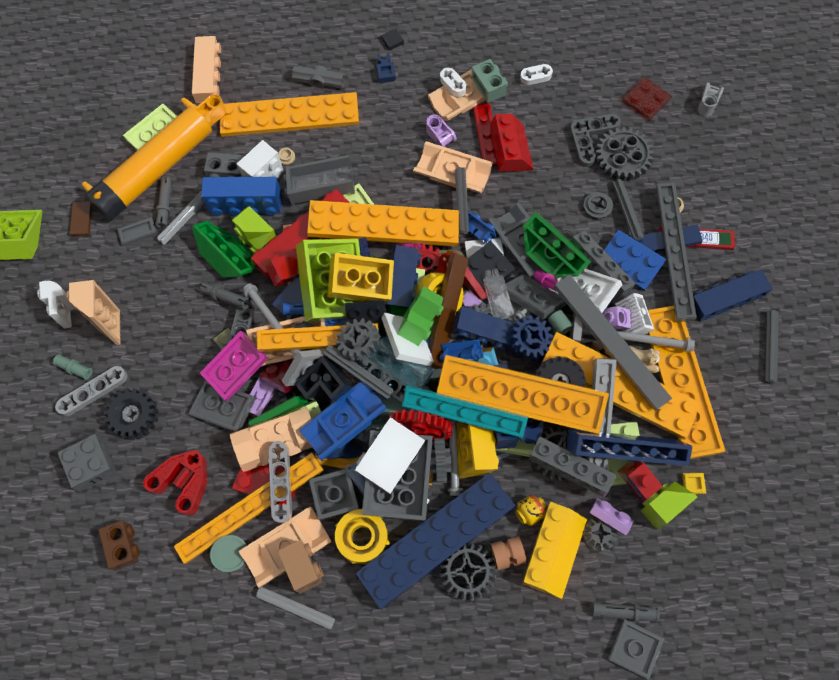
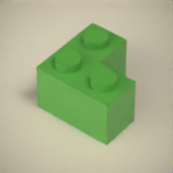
(420, 315)

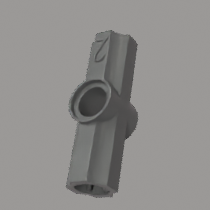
(318, 77)

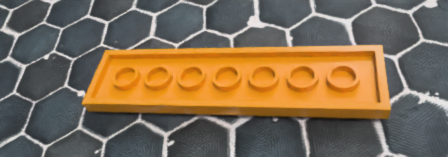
(290, 114)
(383, 223)
(682, 373)
(523, 394)
(673, 417)

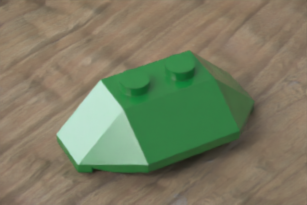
(552, 249)
(222, 250)

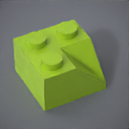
(253, 229)
(669, 503)

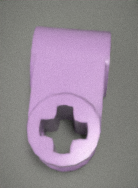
(442, 133)

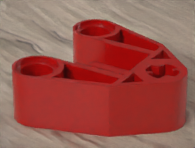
(168, 472)

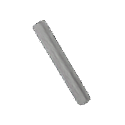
(180, 219)
(295, 607)

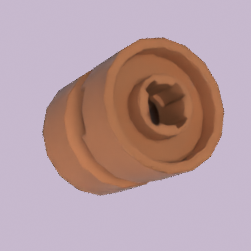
(508, 553)

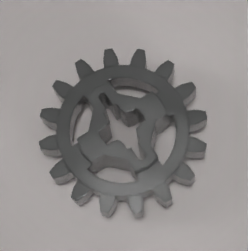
(356, 341)
(440, 461)

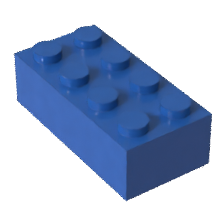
(235, 194)

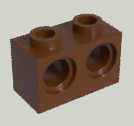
(114, 547)

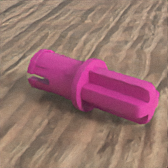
(545, 279)

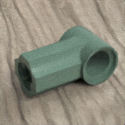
(559, 323)

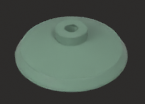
(226, 554)

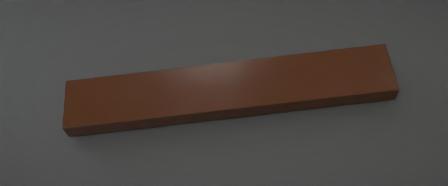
(450, 292)

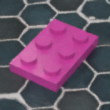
(233, 365)

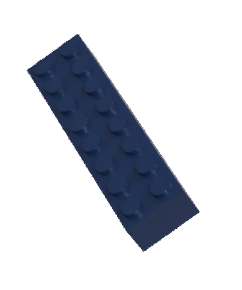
(435, 541)

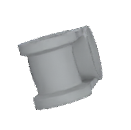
(710, 98)

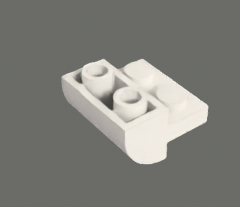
(57, 303)

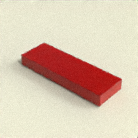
(470, 281)

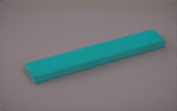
(464, 411)

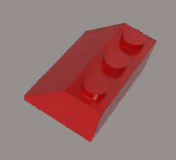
(510, 143)

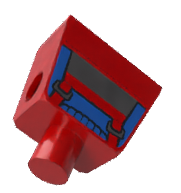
(640, 479)

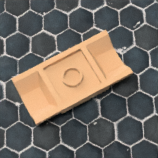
(449, 106)
(441, 162)
(253, 443)
(263, 554)

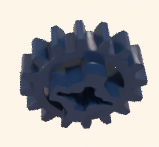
(523, 339)

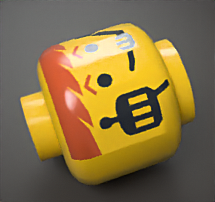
(530, 510)

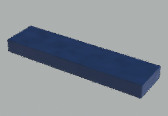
(656, 242)

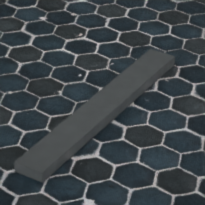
(675, 252)
(612, 343)

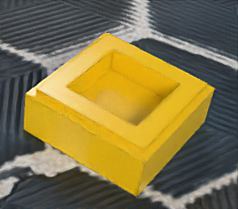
(694, 482)

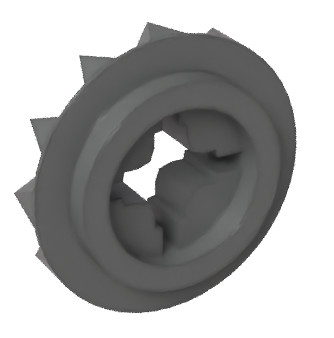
(595, 198)
(593, 540)

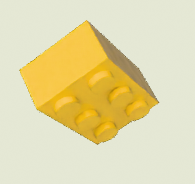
(360, 278)

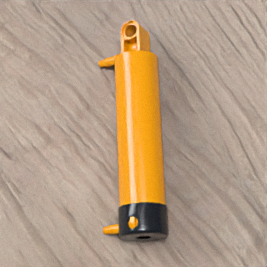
(155, 157)

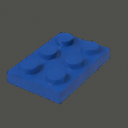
(634, 259)

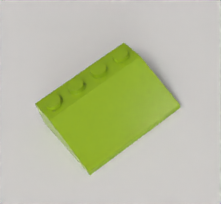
(19, 234)
(314, 269)

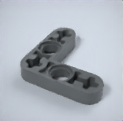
(586, 132)

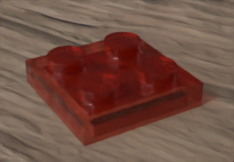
(647, 98)

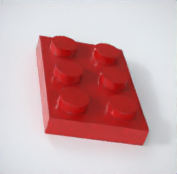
(253, 479)

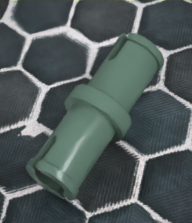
(72, 367)

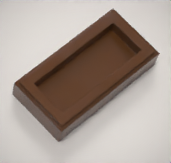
(81, 219)

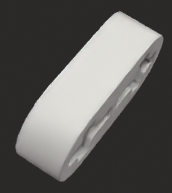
(536, 74)
(450, 83)

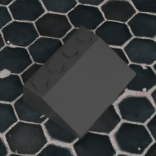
(409, 495)

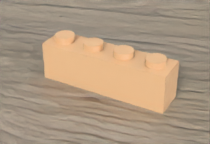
(206, 68)

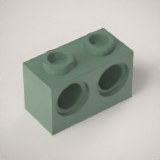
(489, 80)

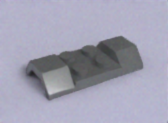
(510, 232)

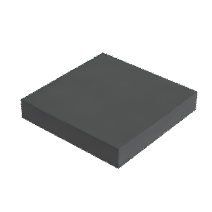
(636, 649)

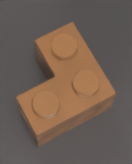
(299, 566)

